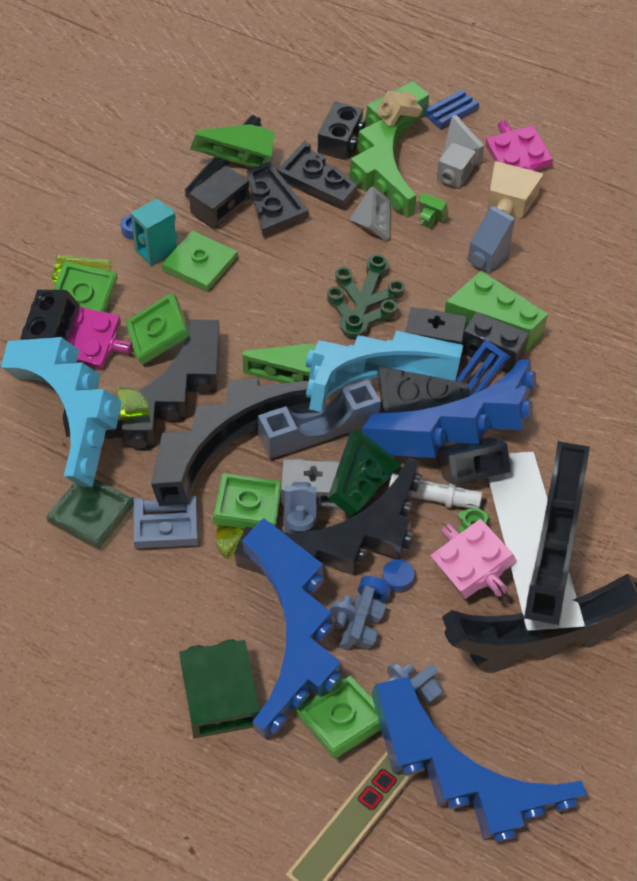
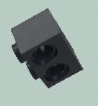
(340, 131)
(51, 315)
(474, 461)

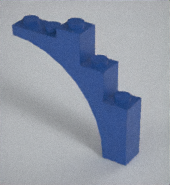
(463, 421)
(305, 662)
(455, 778)

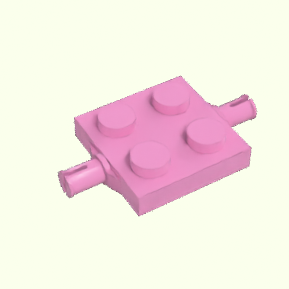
(473, 559)

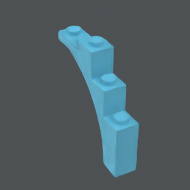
(339, 365)
(87, 408)

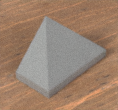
(462, 135)
(373, 214)

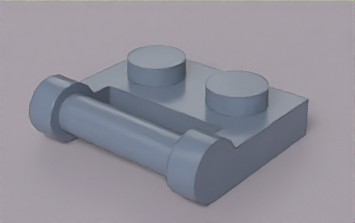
(164, 529)

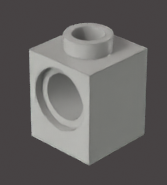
(455, 165)

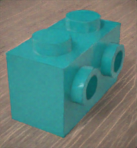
(154, 231)

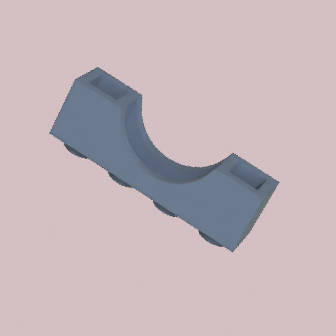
(289, 431)

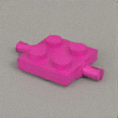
(519, 147)
(96, 337)

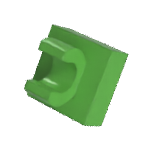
(431, 209)

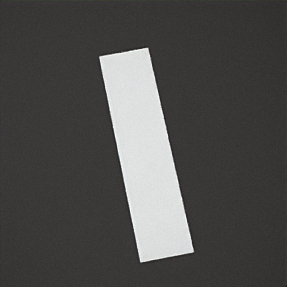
(521, 512)

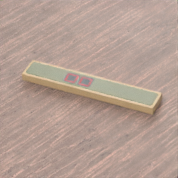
(350, 824)

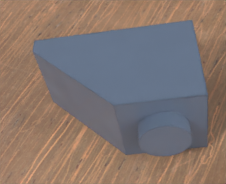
(491, 240)

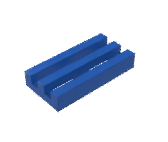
(450, 106)
(475, 360)

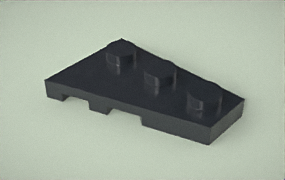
(316, 176)
(274, 199)
(413, 391)

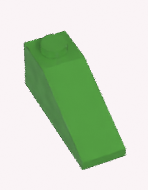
(239, 144)
(278, 363)

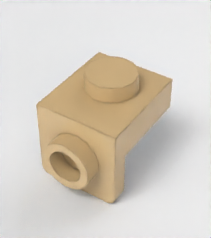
(398, 104)

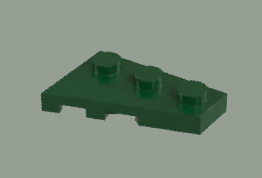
(360, 472)

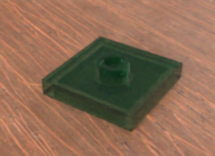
(90, 512)

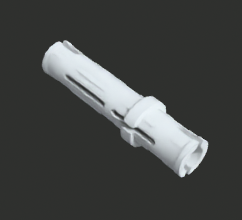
(446, 494)

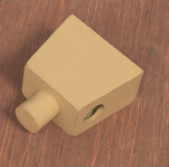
(513, 188)

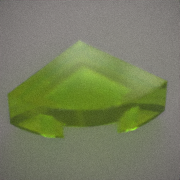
(132, 402)
(227, 540)

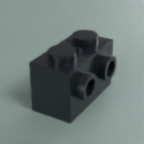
(219, 196)
(505, 337)

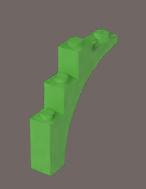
(376, 161)

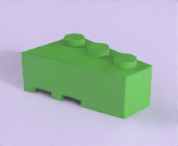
(498, 302)

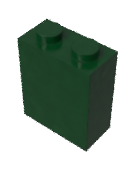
(219, 688)

